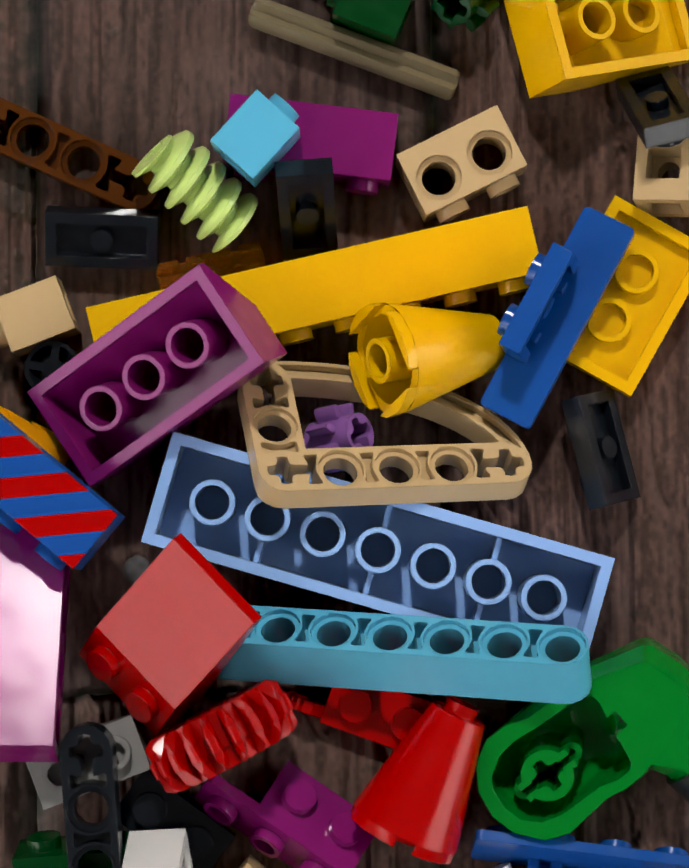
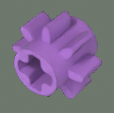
(337, 428)

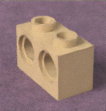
(453, 153)

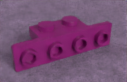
(294, 820)

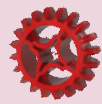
(221, 736)

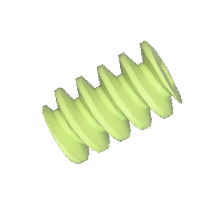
(198, 188)

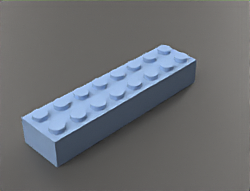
(373, 555)

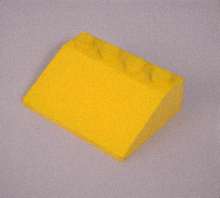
(595, 41)

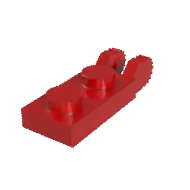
(366, 713)

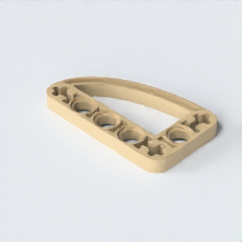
(493, 446)

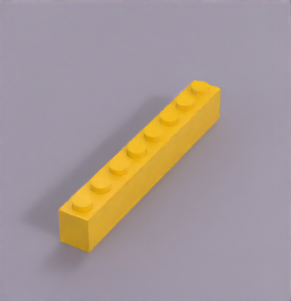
(404, 269)

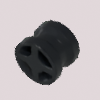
(45, 360)

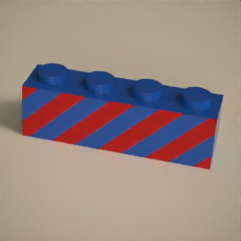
(50, 502)

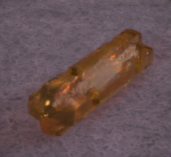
(221, 262)

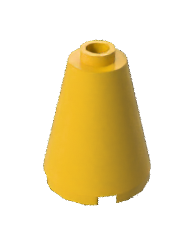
(419, 354)

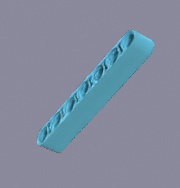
(415, 655)

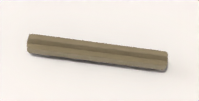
(354, 48)

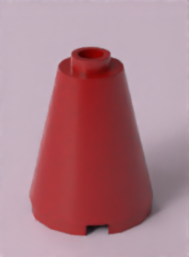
(425, 783)

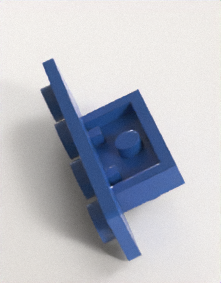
(553, 315)
(504, 846)

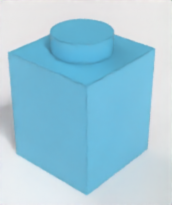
(257, 136)

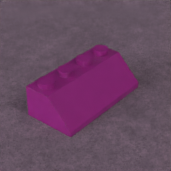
(155, 373)

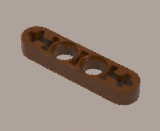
(61, 147)

